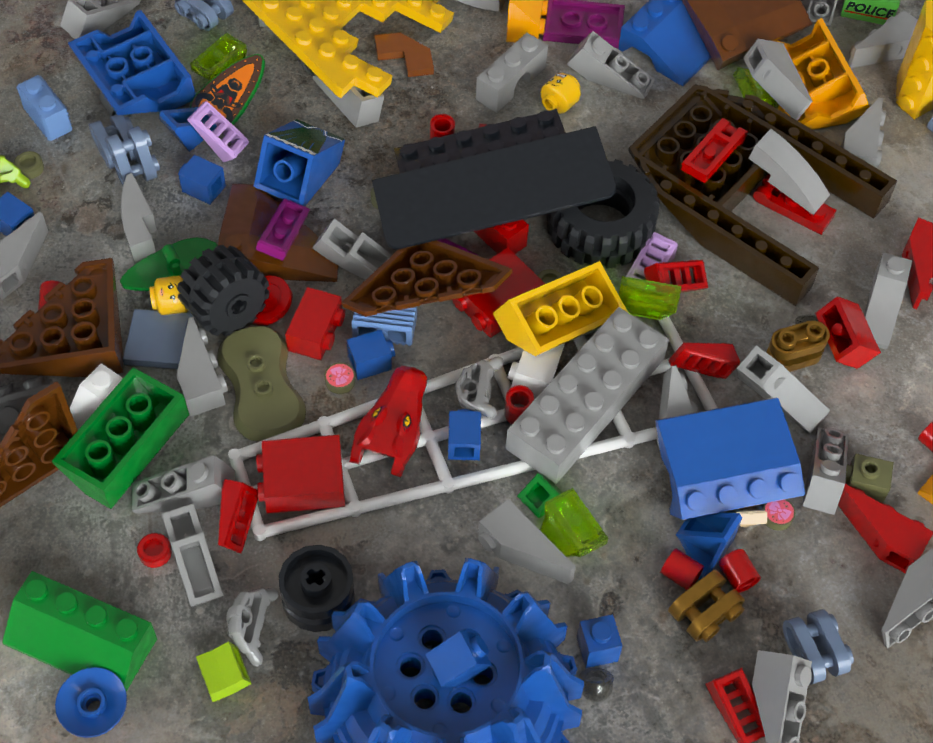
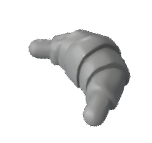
(474, 386)
(247, 619)

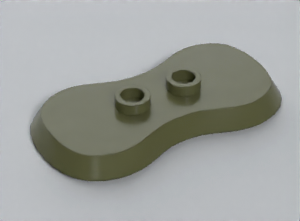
(264, 397)

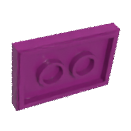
(574, 20)

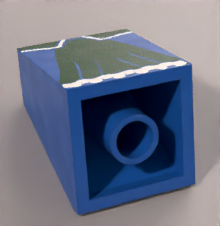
(297, 161)

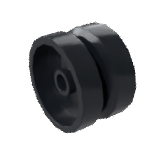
(315, 585)

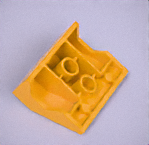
(828, 80)

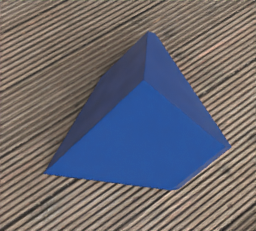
(179, 126)
(709, 537)

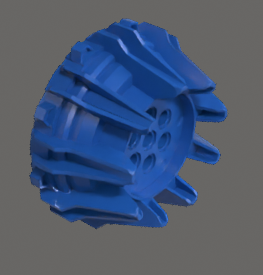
(374, 641)

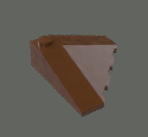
(734, 25)
(243, 225)
(425, 276)
(72, 330)
(34, 441)

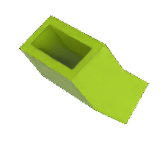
(223, 671)

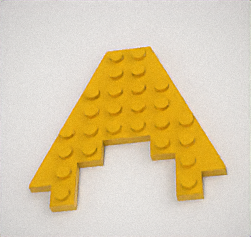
(315, 35)

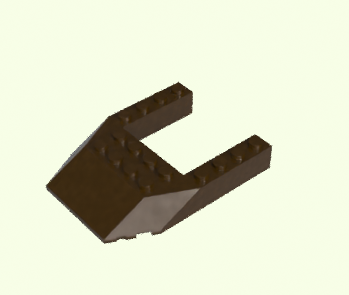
(707, 206)

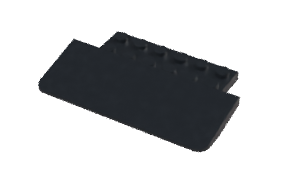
(490, 178)

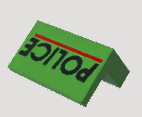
(870, 10)

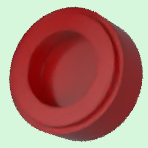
(154, 550)

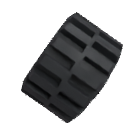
(223, 290)

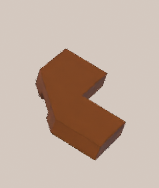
(397, 45)

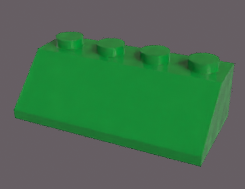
(122, 437)
(76, 630)

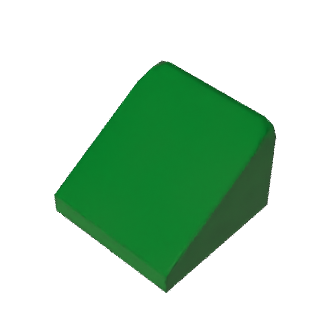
(537, 493)

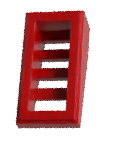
(659, 273)
(707, 358)
(236, 514)
(722, 701)

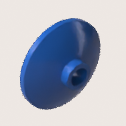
(80, 691)

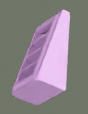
(231, 133)
(656, 247)

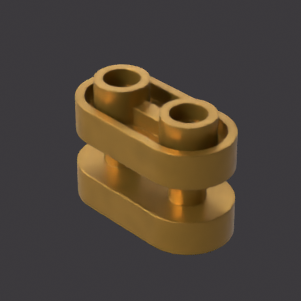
(799, 344)
(706, 624)

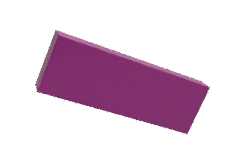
(282, 229)

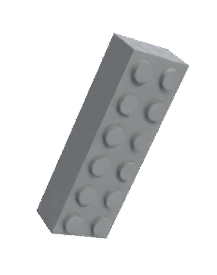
(586, 395)

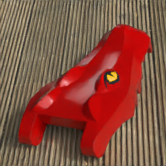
(393, 421)

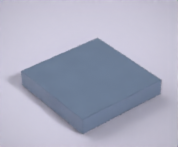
(155, 339)

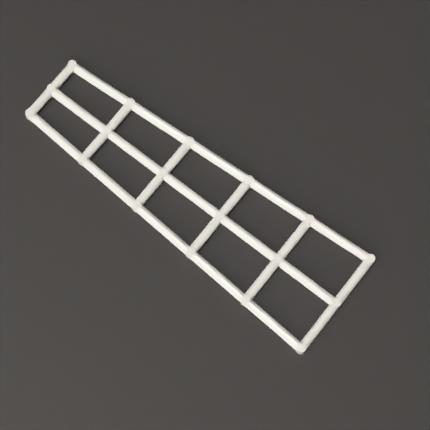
(431, 438)

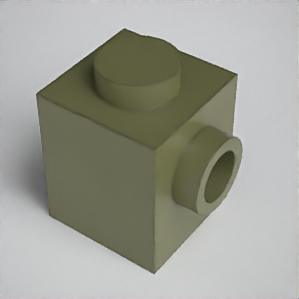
(870, 476)

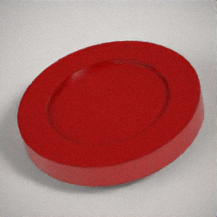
(278, 302)

